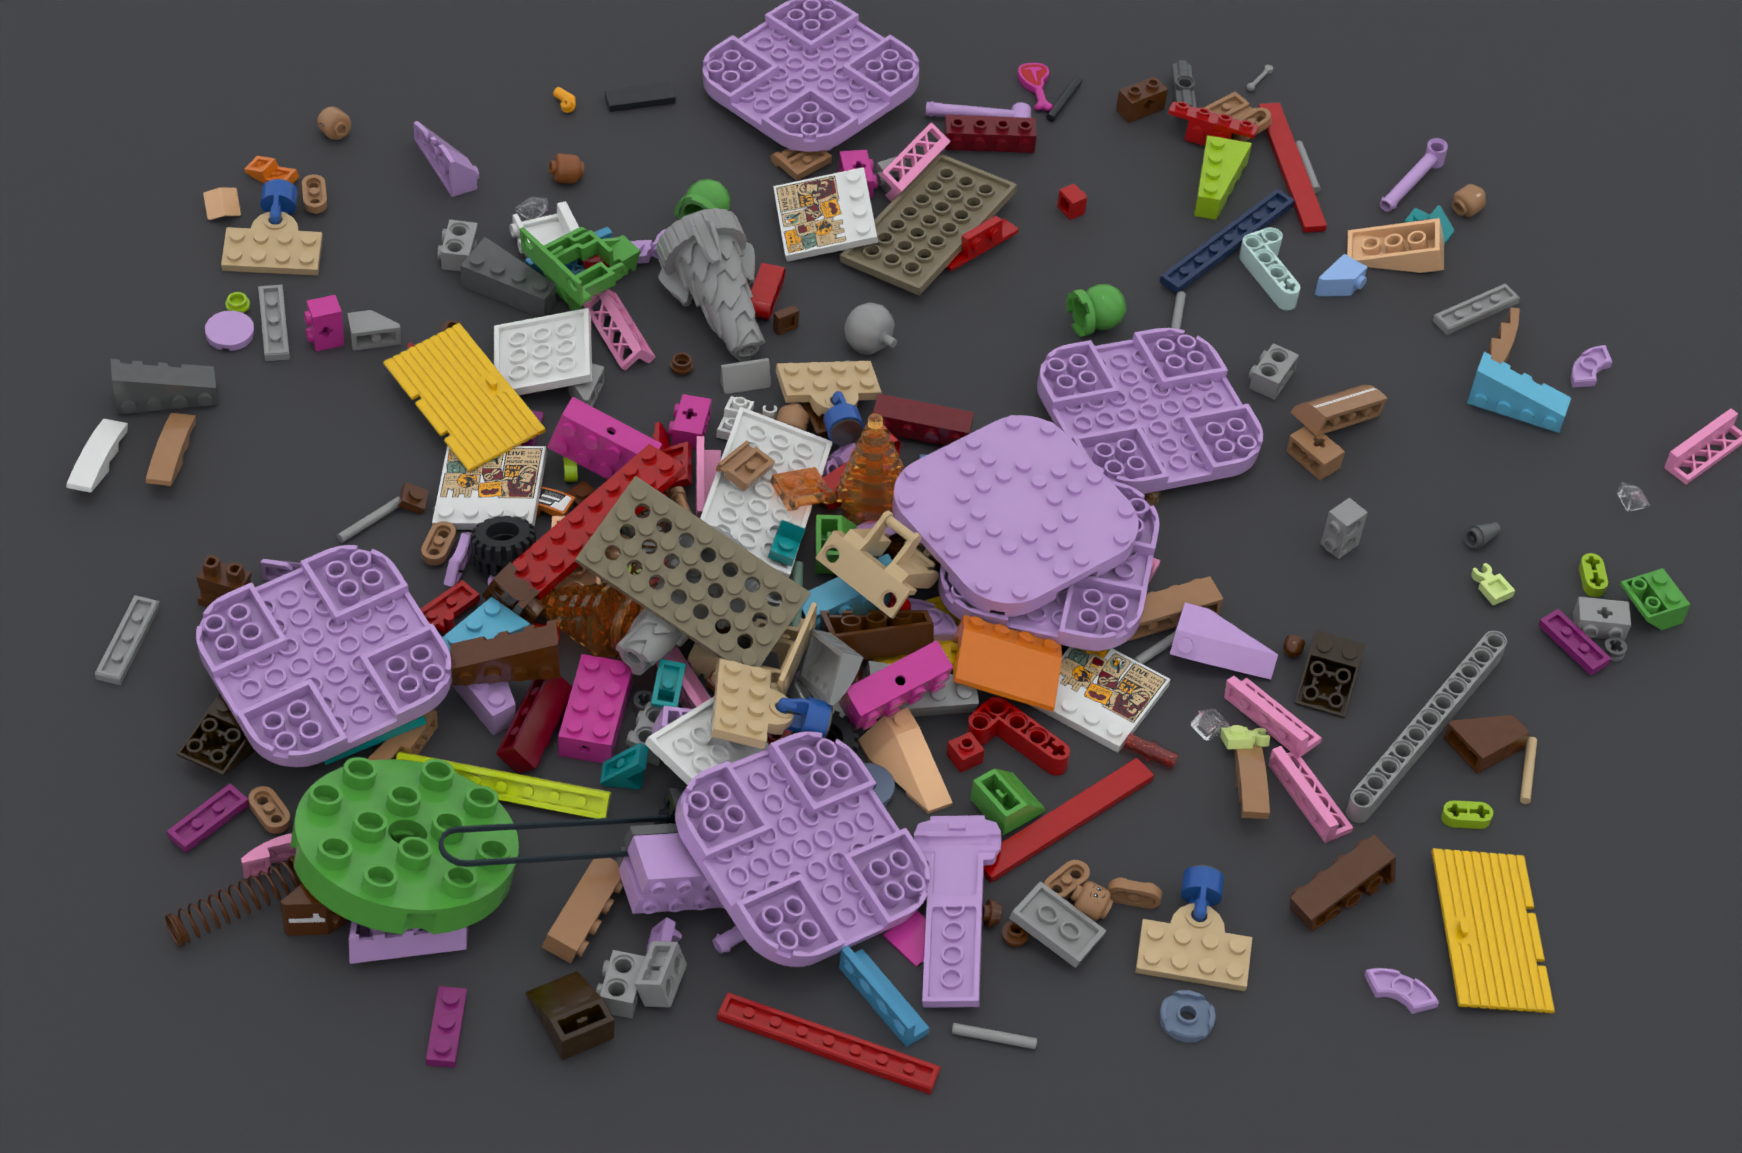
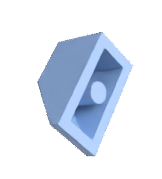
(1342, 278)

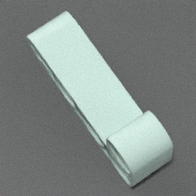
(1259, 256)

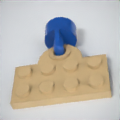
(274, 238)
(832, 391)
(749, 708)
(1195, 941)

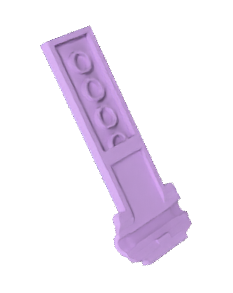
(956, 859)

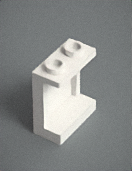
(545, 228)

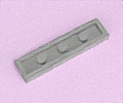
(1476, 309)
(273, 323)
(127, 640)

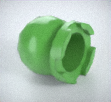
(701, 196)
(1097, 308)

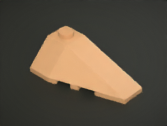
(903, 752)

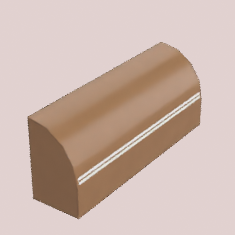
(1340, 409)

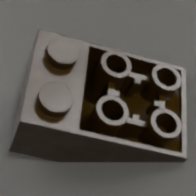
(1330, 673)
(217, 740)
(572, 1014)

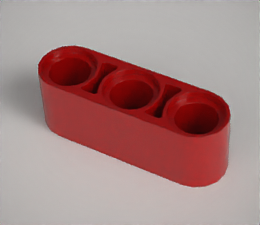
(767, 289)

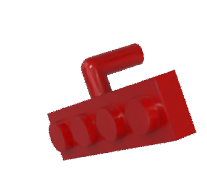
(450, 605)

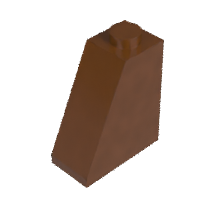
(1486, 739)

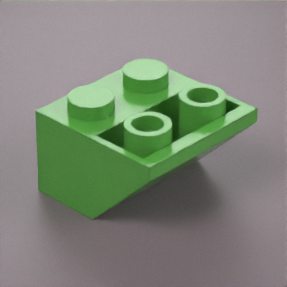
(824, 527)
(1657, 598)
(1005, 800)

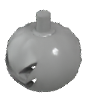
(870, 328)

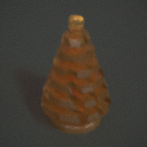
(870, 474)
(592, 615)

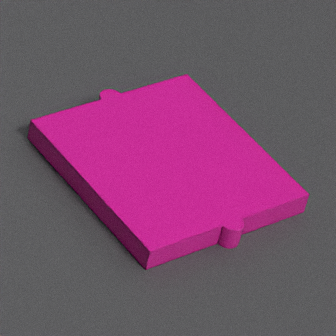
(909, 938)

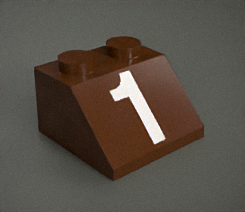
(307, 916)

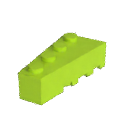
(1220, 170)

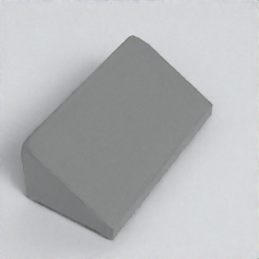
(745, 376)

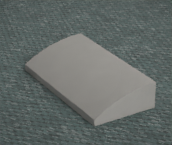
(829, 666)

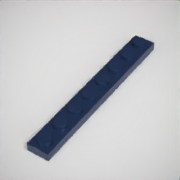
(1226, 241)

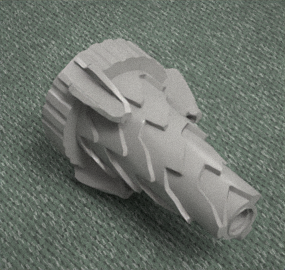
(711, 262)
(653, 638)

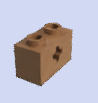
(1315, 452)

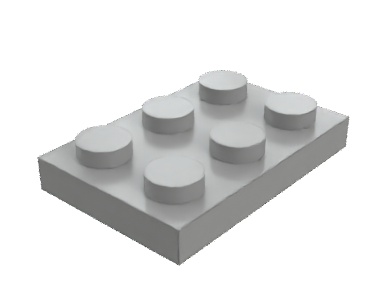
(1057, 924)

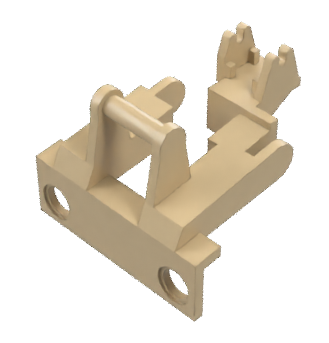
(868, 576)
(788, 649)

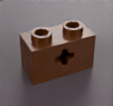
(1141, 99)

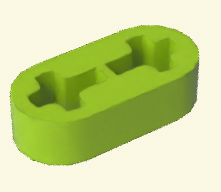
(570, 470)
(1588, 575)
(1467, 814)

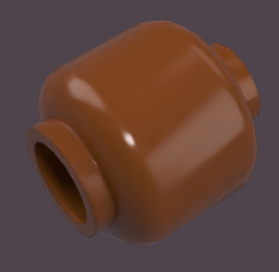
(566, 168)

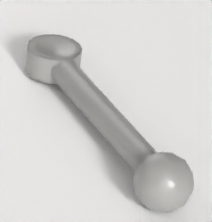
(1267, 69)

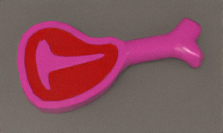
(1033, 77)

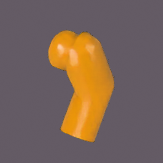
(568, 100)

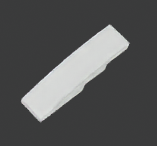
(96, 455)

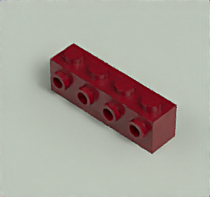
(990, 133)
(923, 420)
(534, 724)

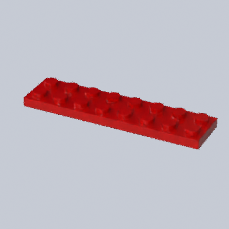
(555, 552)

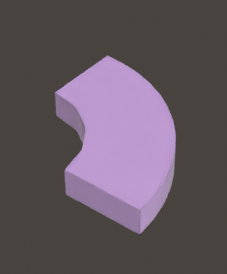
(1588, 365)
(458, 560)
(943, 623)
(1410, 992)

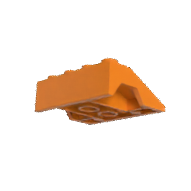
(1007, 662)

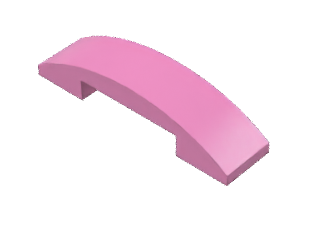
(267, 853)

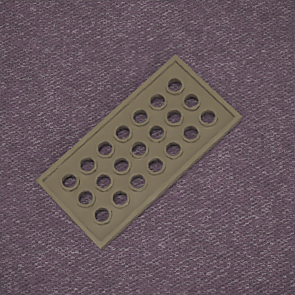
(909, 203)
(705, 538)

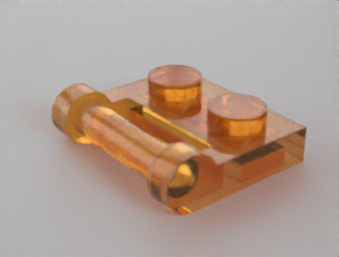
(799, 483)

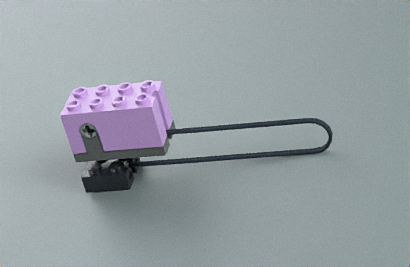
(652, 865)

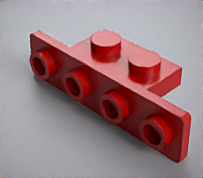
(1205, 123)
(982, 239)
(680, 452)

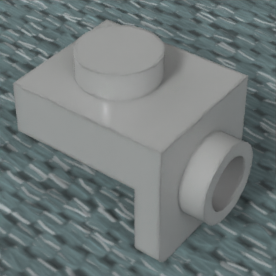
(881, 166)

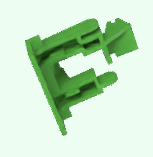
(581, 244)

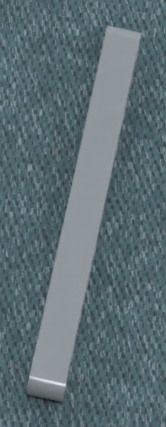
(1425, 727)

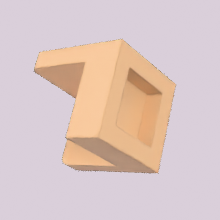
(222, 203)

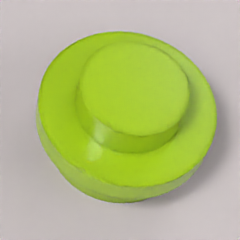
(237, 302)

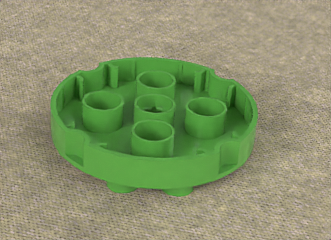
(373, 849)

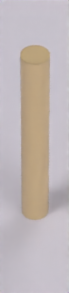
(1528, 770)

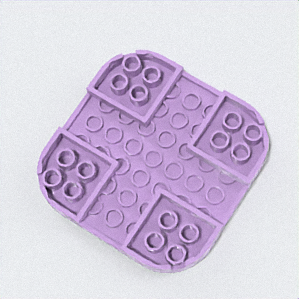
(810, 74)
(1151, 409)
(1015, 514)
(1093, 611)
(324, 656)
(801, 849)

